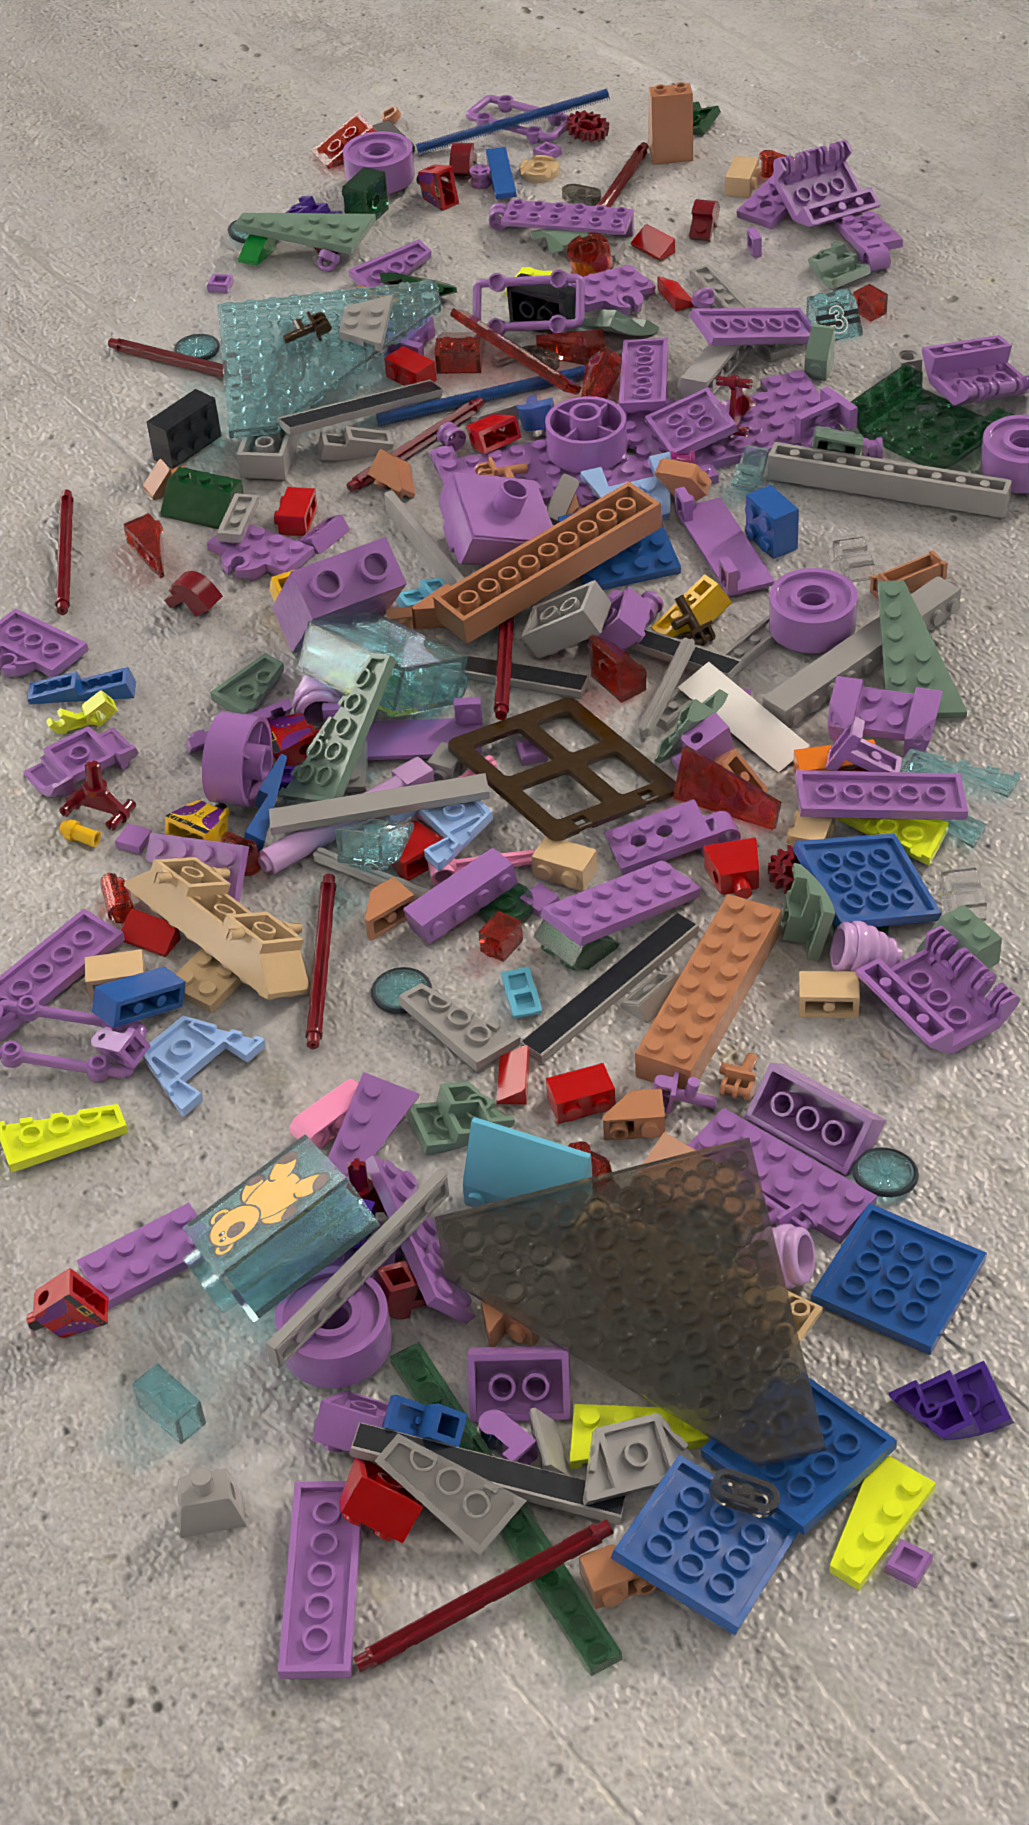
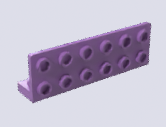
(569, 217)
(722, 544)
(417, 737)

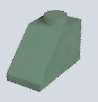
(820, 352)

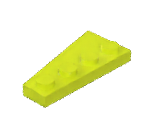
(917, 836)
(50, 1138)
(590, 1416)
(879, 1517)

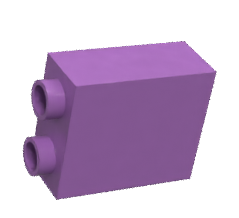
(339, 586)

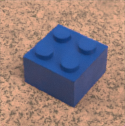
(772, 521)

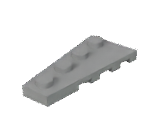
(458, 1028)
(458, 1497)

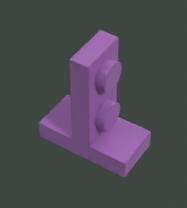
(416, 338)
(831, 409)
(860, 752)

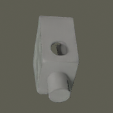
(209, 1502)

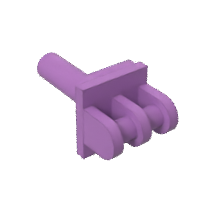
(689, 1095)
(794, 1215)

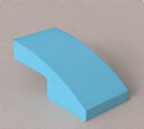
(425, 588)
(521, 992)

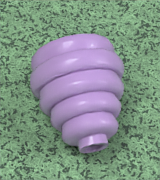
(311, 696)
(859, 944)
(795, 1254)

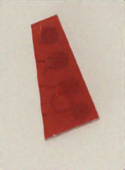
(722, 790)

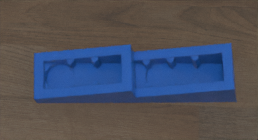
(500, 173)
(71, 688)
(265, 800)

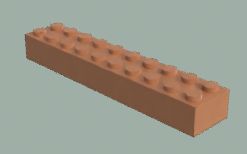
(547, 562)

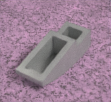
(353, 444)

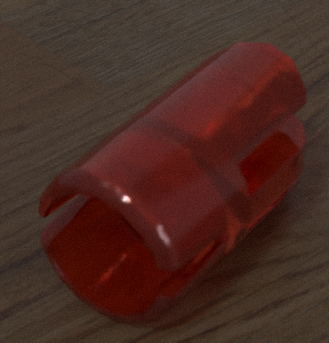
(116, 897)

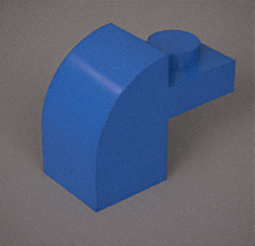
(534, 413)
(425, 1421)

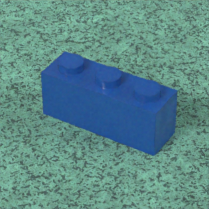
(138, 996)

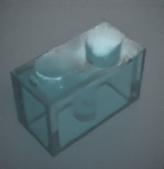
(169, 1403)

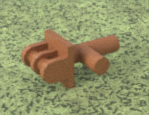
(490, 469)
(739, 1080)

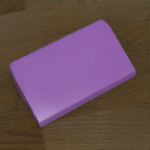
(326, 533)

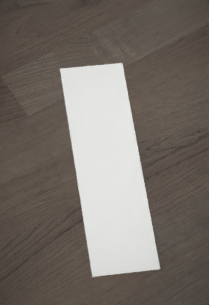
(746, 717)

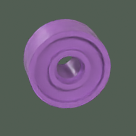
(381, 152)
(586, 434)
(1007, 451)
(812, 610)
(236, 758)
(348, 1343)

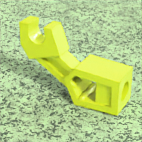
(94, 712)

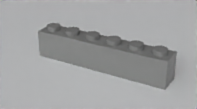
(712, 362)

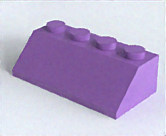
(813, 1117)

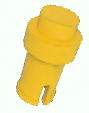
(74, 831)

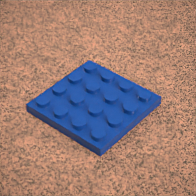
(642, 561)
(868, 880)
(899, 1278)
(818, 1481)
(703, 1550)

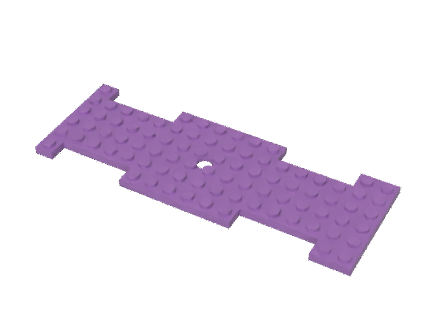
(767, 421)

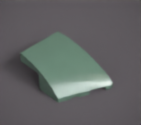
(558, 239)
(837, 266)
(616, 322)
(689, 717)
(807, 913)
(447, 1122)

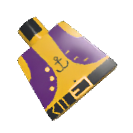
(198, 821)

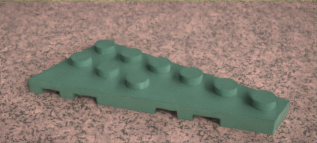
(318, 230)
(910, 652)
(341, 738)

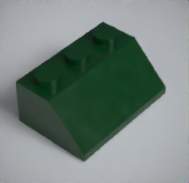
(199, 497)

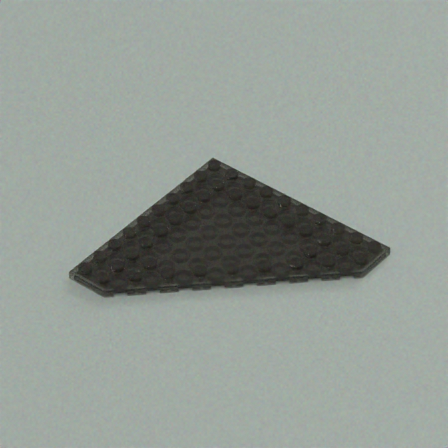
(659, 1285)

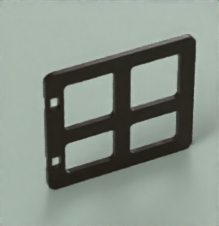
(564, 762)

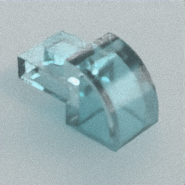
(750, 471)

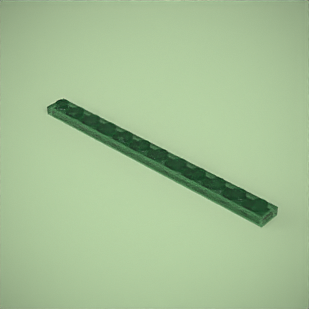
(522, 1533)

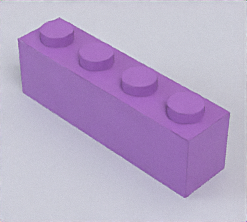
(460, 896)

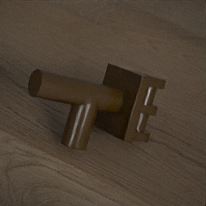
(318, 324)
(698, 632)

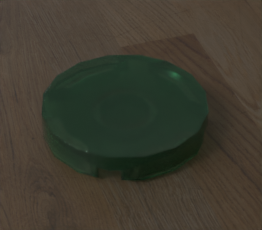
(510, 904)

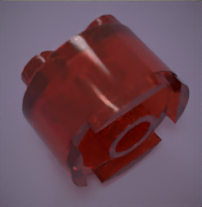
(589, 254)

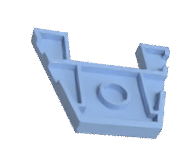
(652, 486)
(455, 823)
(188, 1048)

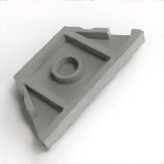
(367, 322)
(632, 1457)

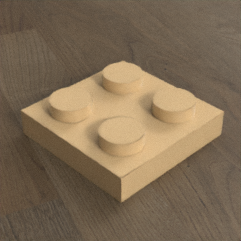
(207, 981)

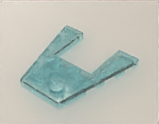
(967, 830)

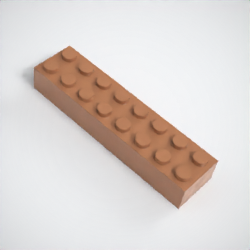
(709, 991)

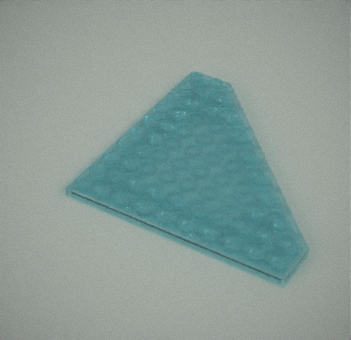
(280, 379)

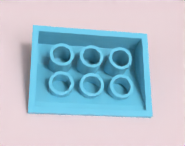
(514, 1163)

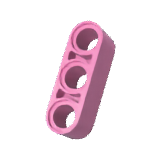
(324, 1118)

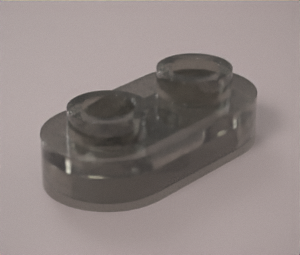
(581, 194)
(547, 356)
(744, 1492)

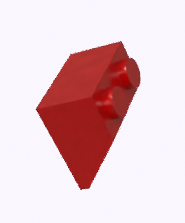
(378, 1502)

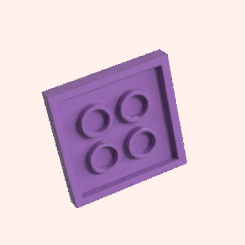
(691, 423)

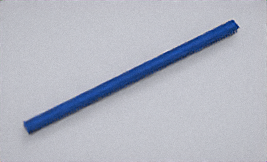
(514, 120)
(456, 400)

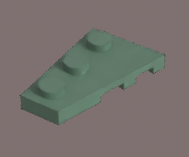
(249, 686)

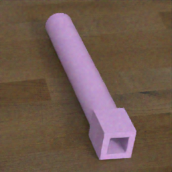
(306, 841)

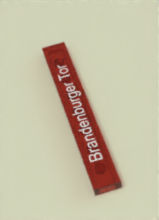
(516, 351)

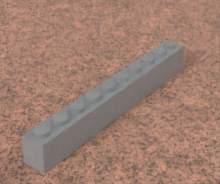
(889, 479)
(853, 657)

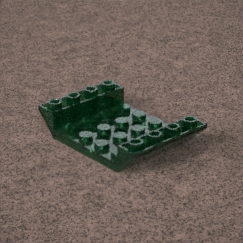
(920, 422)

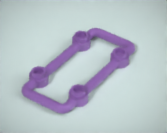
(505, 104)
(558, 279)
(29, 1009)

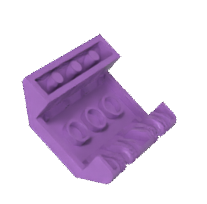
(821, 185)
(973, 370)
(942, 997)

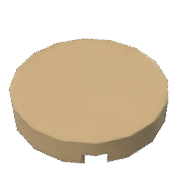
(539, 169)

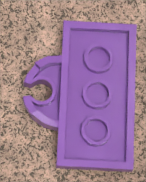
(616, 290)
(261, 553)
(33, 645)

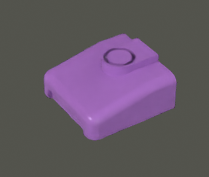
(490, 515)

